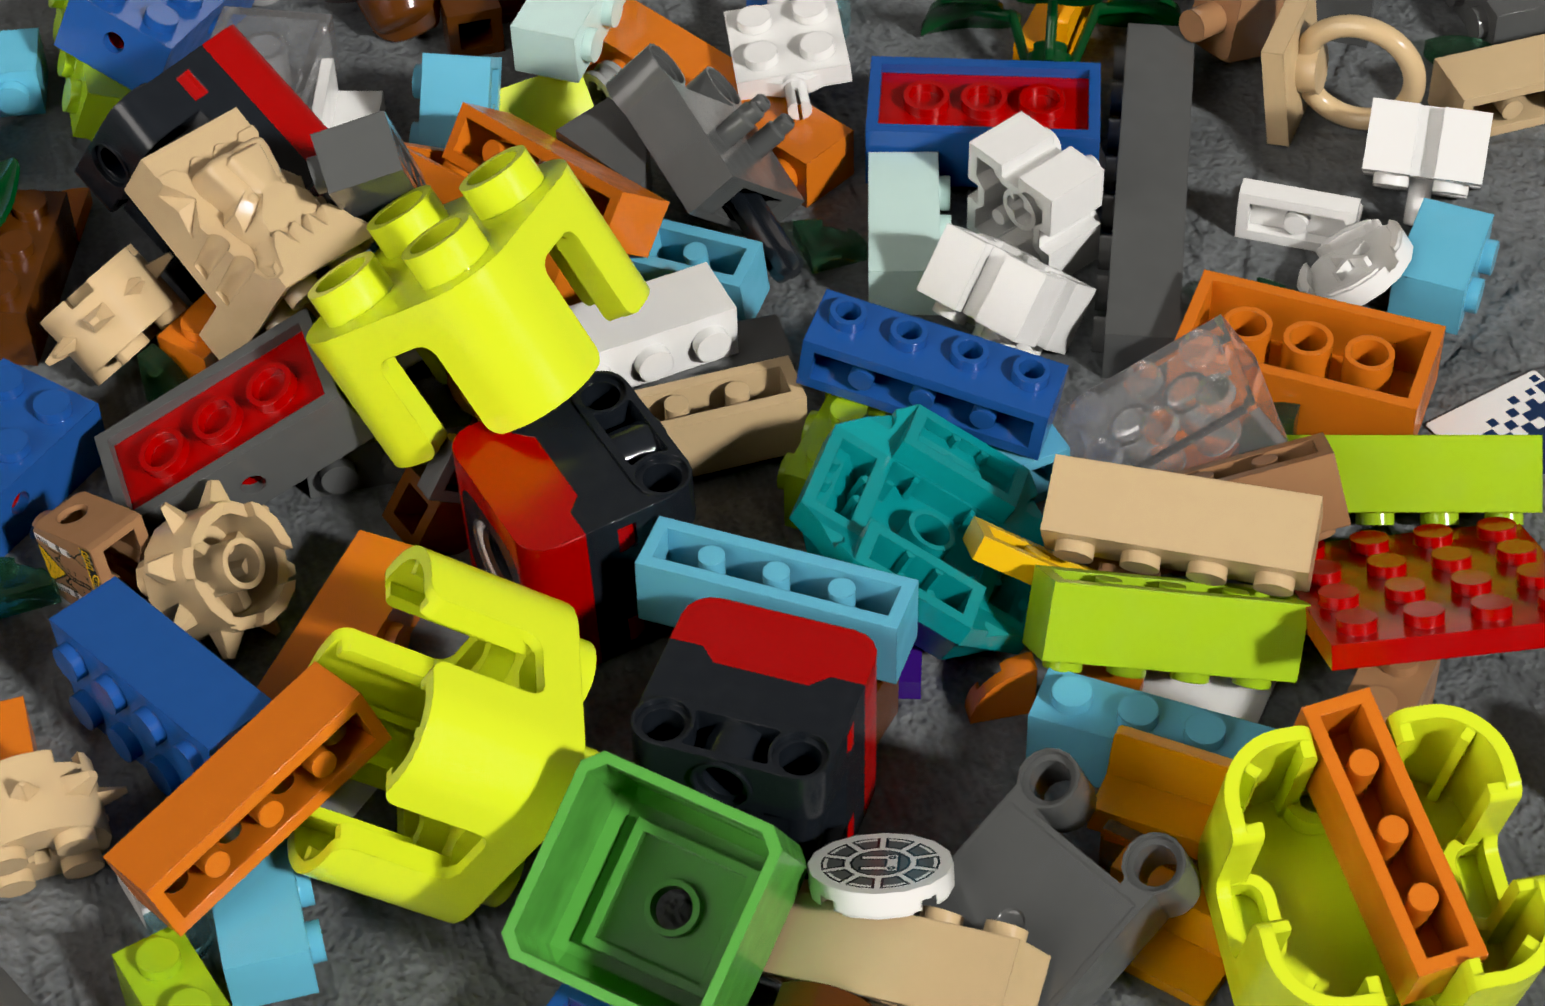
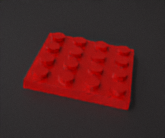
(1427, 594)

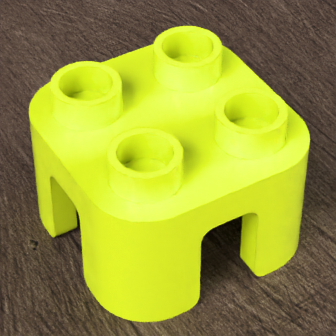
(472, 300)
(474, 743)
(1287, 909)

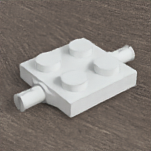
(787, 50)

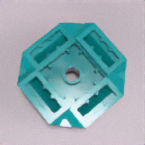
(899, 502)

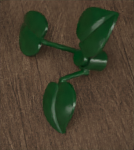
(990, 14)

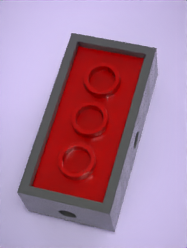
(247, 420)

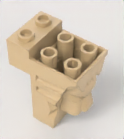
(242, 227)

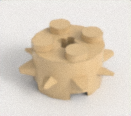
(113, 314)
(218, 569)
(51, 820)

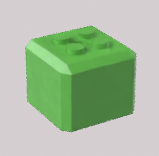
(609, 860)

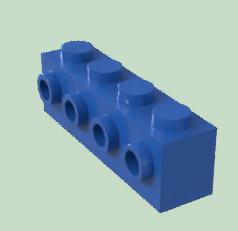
(907, 361)

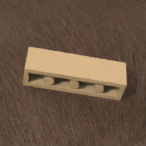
(1495, 80)
(732, 414)
(1182, 525)
(908, 958)

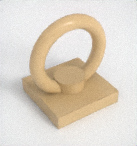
(1297, 68)

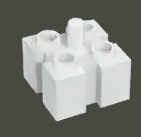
(1426, 150)
(1036, 193)
(1004, 292)

